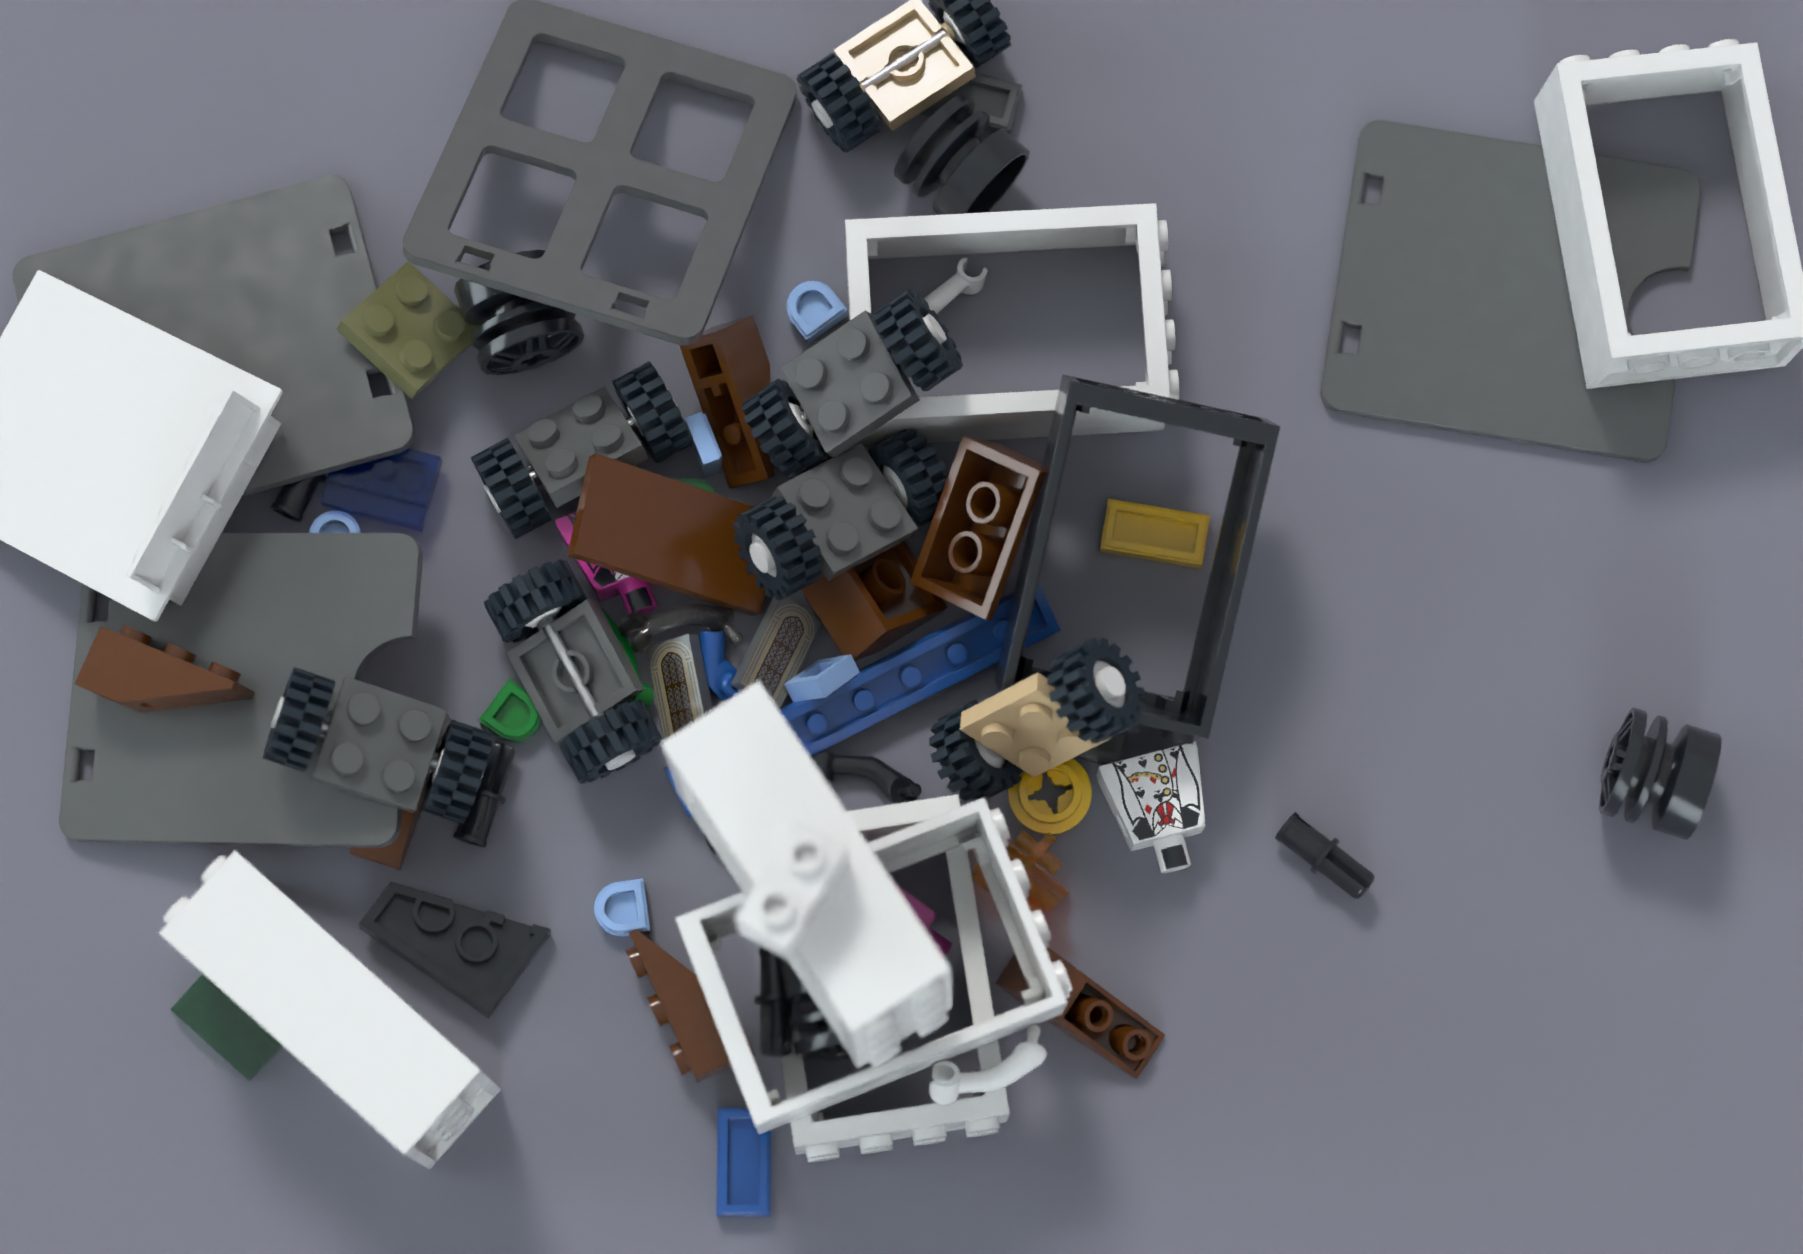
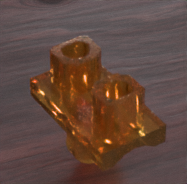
(1045, 890)

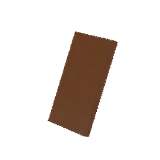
(663, 534)

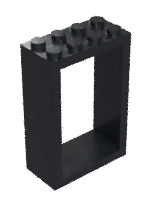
(1193, 708)

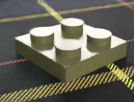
(408, 330)

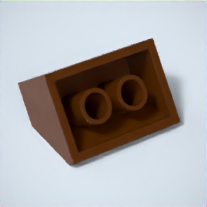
(978, 525)
(873, 603)

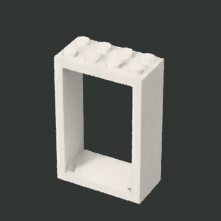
(1605, 346)
(1028, 412)
(866, 949)
(1048, 984)
(328, 1010)
(927, 1122)

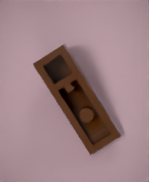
(726, 371)

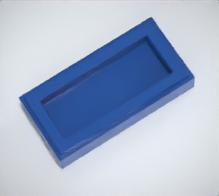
(742, 1166)

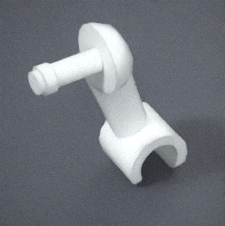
(954, 286)
(951, 1082)

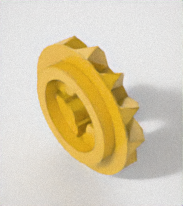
(1070, 806)

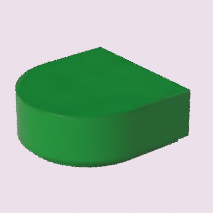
(512, 714)

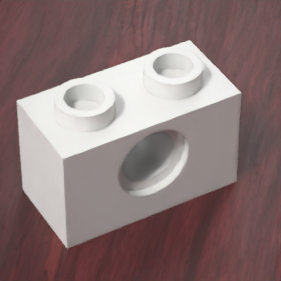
(792, 889)

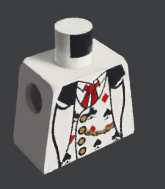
(1157, 801)

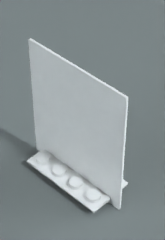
(121, 445)

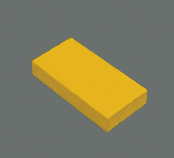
(1154, 533)

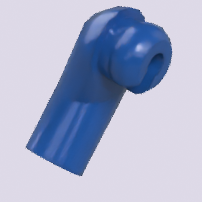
(717, 669)

